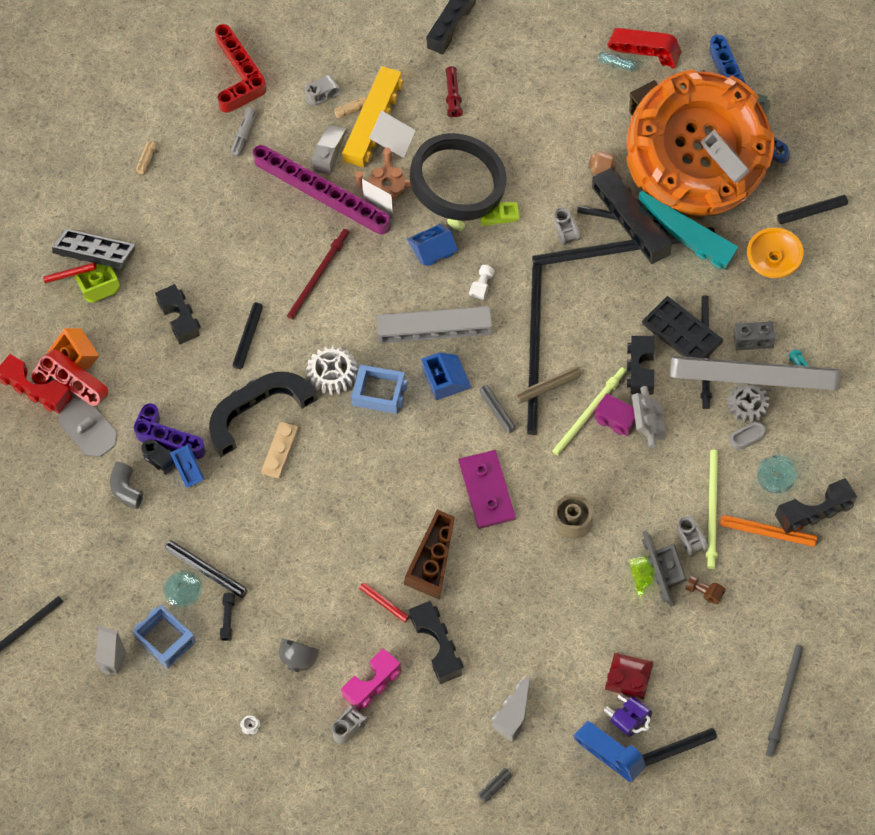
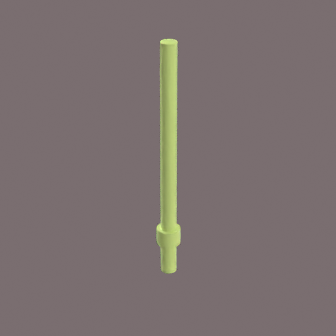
(611, 384)

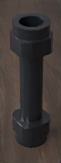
(228, 601)

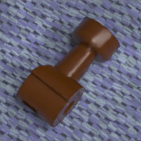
(712, 593)

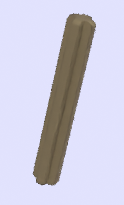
(548, 385)

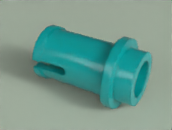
(797, 358)

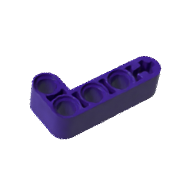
(171, 436)

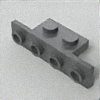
(667, 567)

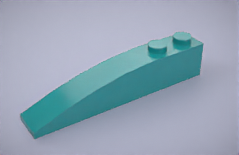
(690, 233)

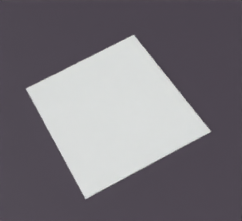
(392, 134)
(377, 197)

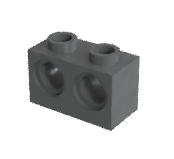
(754, 335)

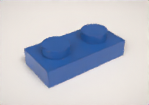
(187, 466)

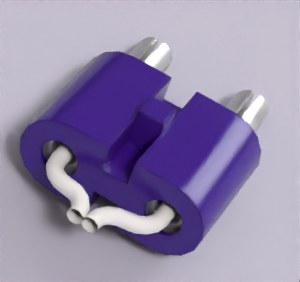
(630, 716)

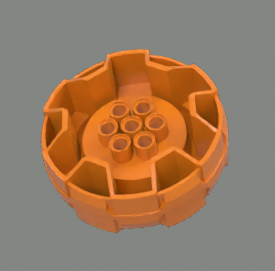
(706, 103)

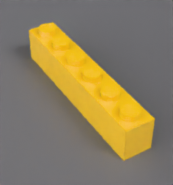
(381, 97)

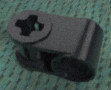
(159, 458)

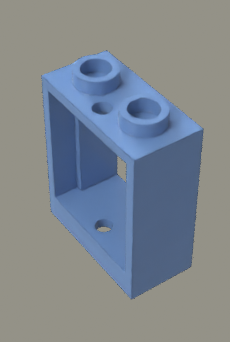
(377, 403)
(173, 653)

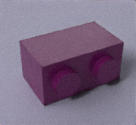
(615, 415)

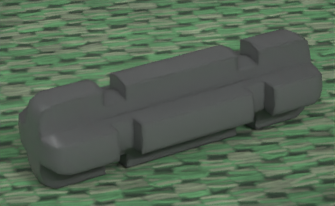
(494, 785)

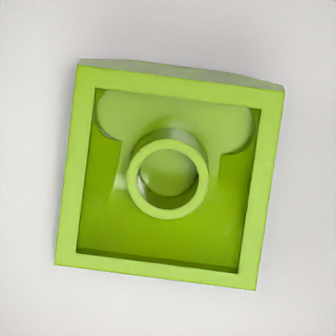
(98, 283)

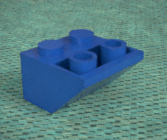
(444, 374)

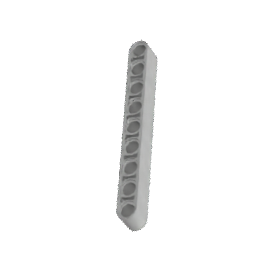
(755, 373)

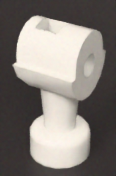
(480, 288)

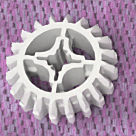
(334, 379)

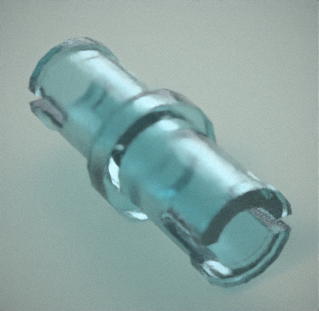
(616, 61)

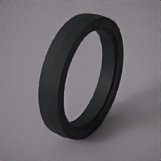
(451, 210)

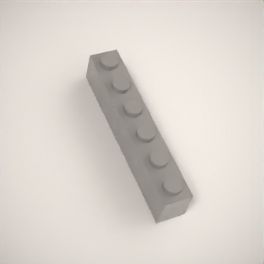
(434, 324)

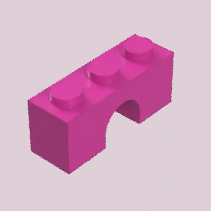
(360, 692)

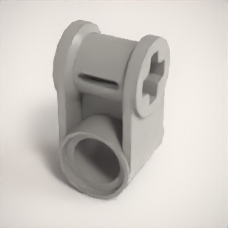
(322, 89)
(566, 229)
(691, 539)
(351, 722)

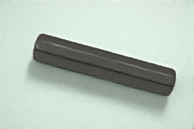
(497, 408)

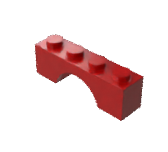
(51, 395)

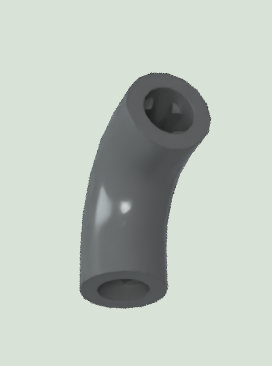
(120, 486)

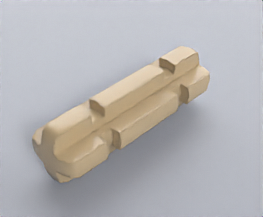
(349, 107)
(146, 157)

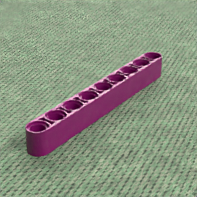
(325, 196)

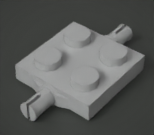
(649, 417)

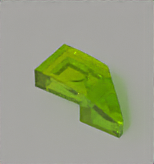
(641, 573)

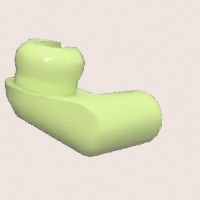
(456, 225)

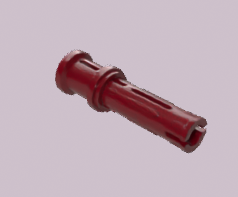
(453, 98)

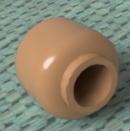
(601, 162)

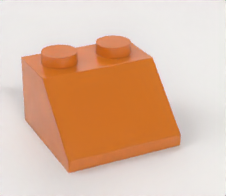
(76, 346)

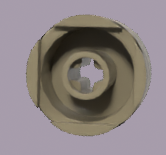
(573, 516)

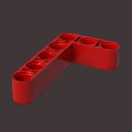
(249, 85)

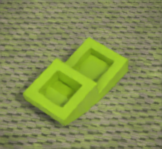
(503, 213)

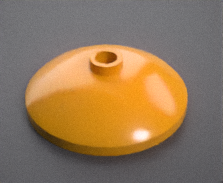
(778, 244)

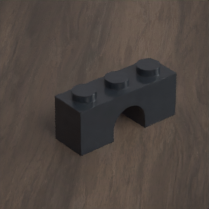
(172, 301)
(641, 350)

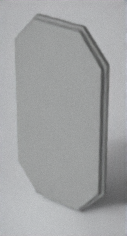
(87, 428)

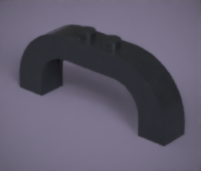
(249, 396)

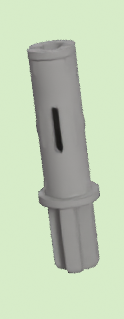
(244, 129)

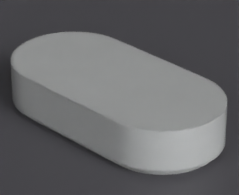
(747, 435)

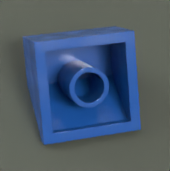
(433, 244)

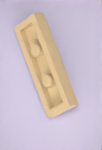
(279, 450)

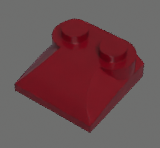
(629, 675)

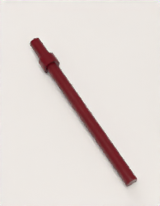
(336, 245)

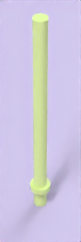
(711, 554)

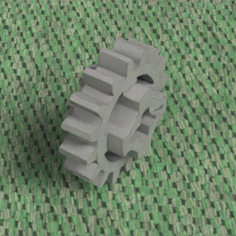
(740, 406)

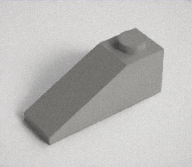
(328, 149)
(109, 650)

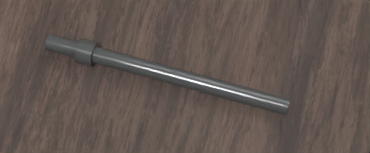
(775, 735)

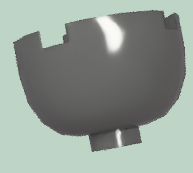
(297, 655)

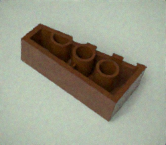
(431, 557)

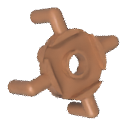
(386, 173)

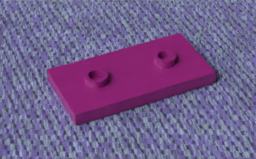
(487, 489)

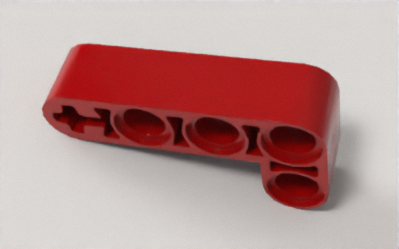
(646, 43)
(92, 389)

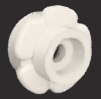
(245, 725)

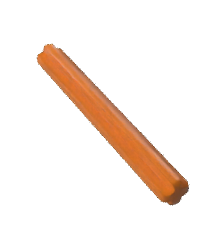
(767, 530)

